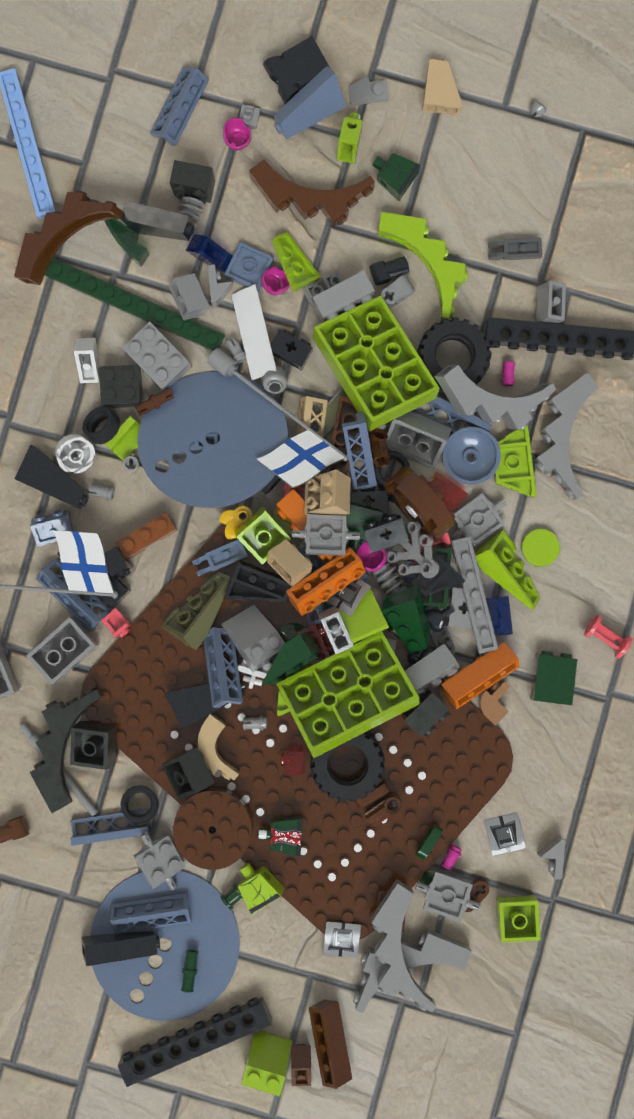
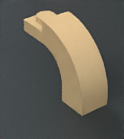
(208, 746)

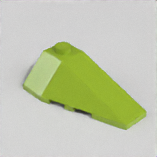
(501, 564)

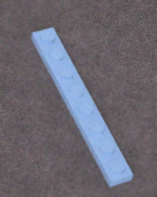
(26, 143)

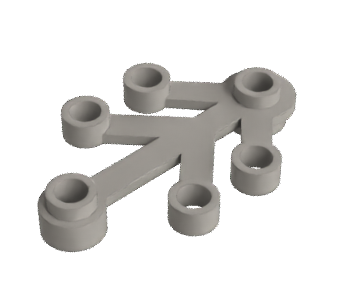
(415, 553)

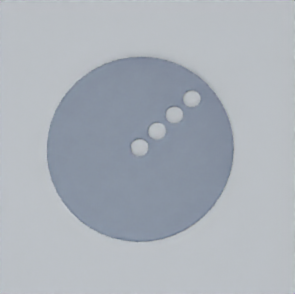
(221, 471)
(211, 933)

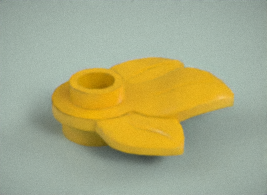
(233, 521)

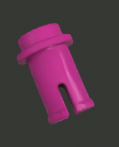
(508, 374)
(451, 857)

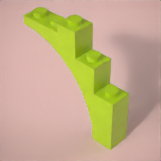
(410, 233)

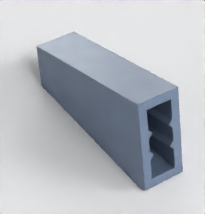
(311, 104)

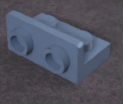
(43, 526)

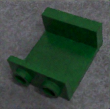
(554, 678)

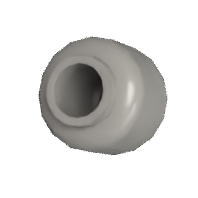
(275, 381)

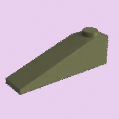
(195, 618)

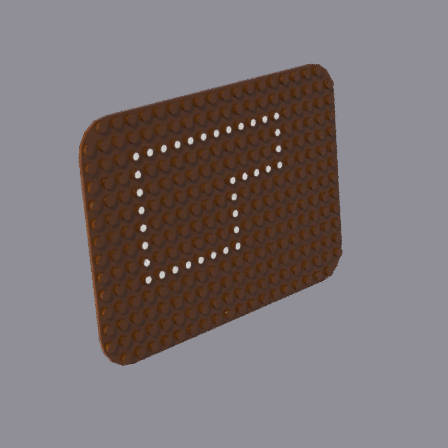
(342, 857)

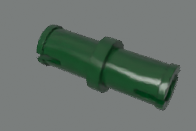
(189, 971)

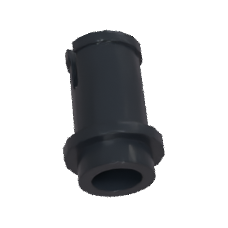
(416, 656)

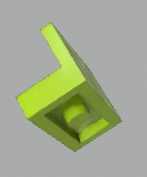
(126, 439)

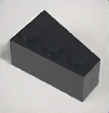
(256, 584)

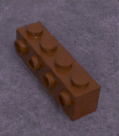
(330, 1043)

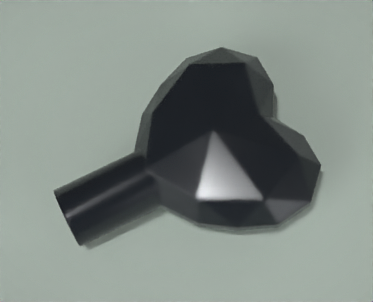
(437, 618)

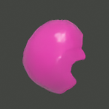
(236, 134)
(275, 281)
(371, 561)

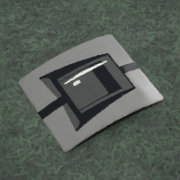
(350, 596)
(505, 834)
(342, 939)

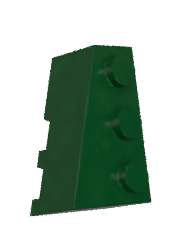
(407, 617)

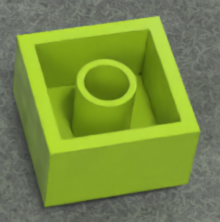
(261, 534)
(518, 918)

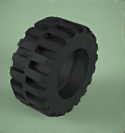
(461, 332)
(355, 788)

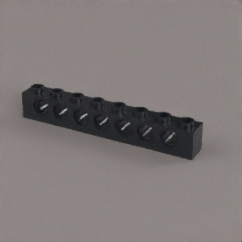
(553, 330)
(133, 1073)

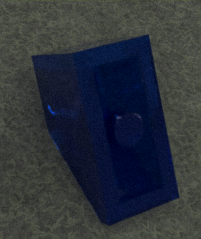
(209, 252)

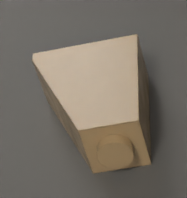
(440, 89)

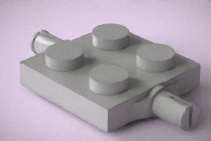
(478, 519)
(326, 535)
(159, 860)
(448, 896)

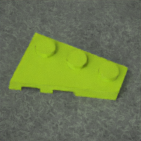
(294, 262)

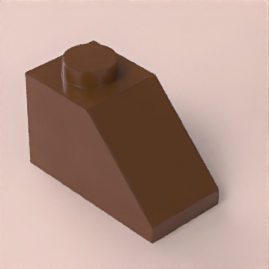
(301, 1065)

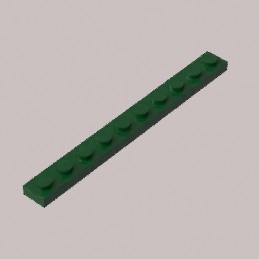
(134, 305)

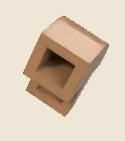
(489, 703)

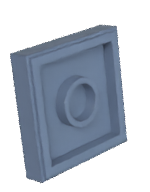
(248, 265)

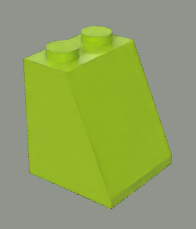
(365, 620)
(267, 1062)

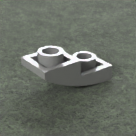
(322, 285)

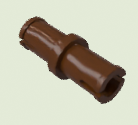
(154, 401)

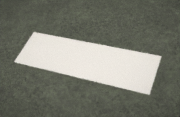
(253, 332)

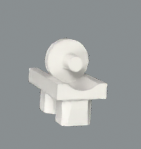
(259, 673)

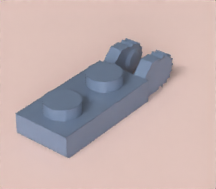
(222, 557)

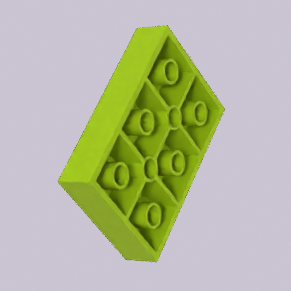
(375, 362)
(348, 694)

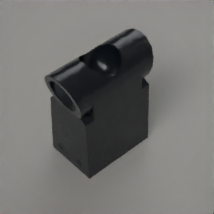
(295, 67)

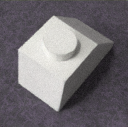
(87, 360)

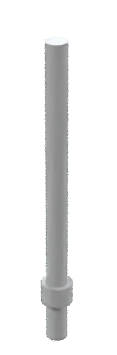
(32, 738)

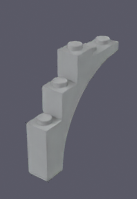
(468, 397)
(557, 433)
(433, 949)
(395, 975)

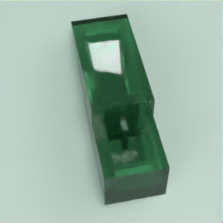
(127, 240)

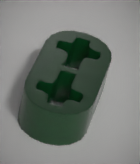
(429, 842)

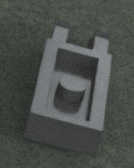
(517, 249)

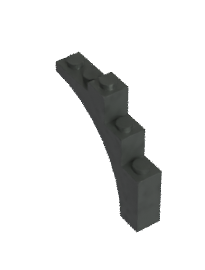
(50, 775)

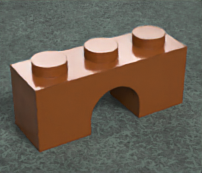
(146, 535)

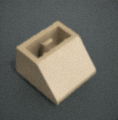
(328, 494)
(289, 562)

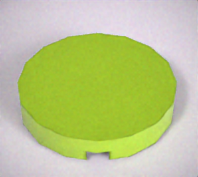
(540, 547)

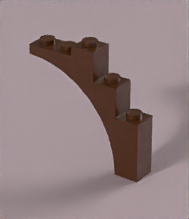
(308, 201)
(57, 228)

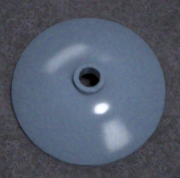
(485, 453)

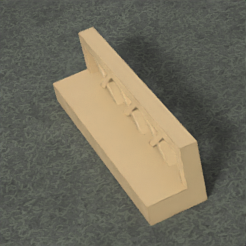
(305, 412)

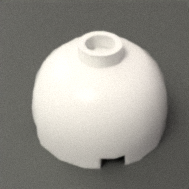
(74, 453)

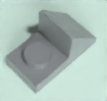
(368, 92)
(217, 290)
(554, 851)

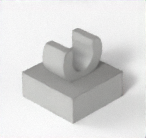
(250, 115)

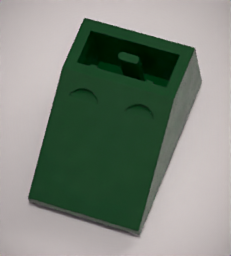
(297, 651)

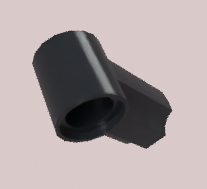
(384, 271)

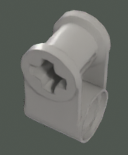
(398, 291)

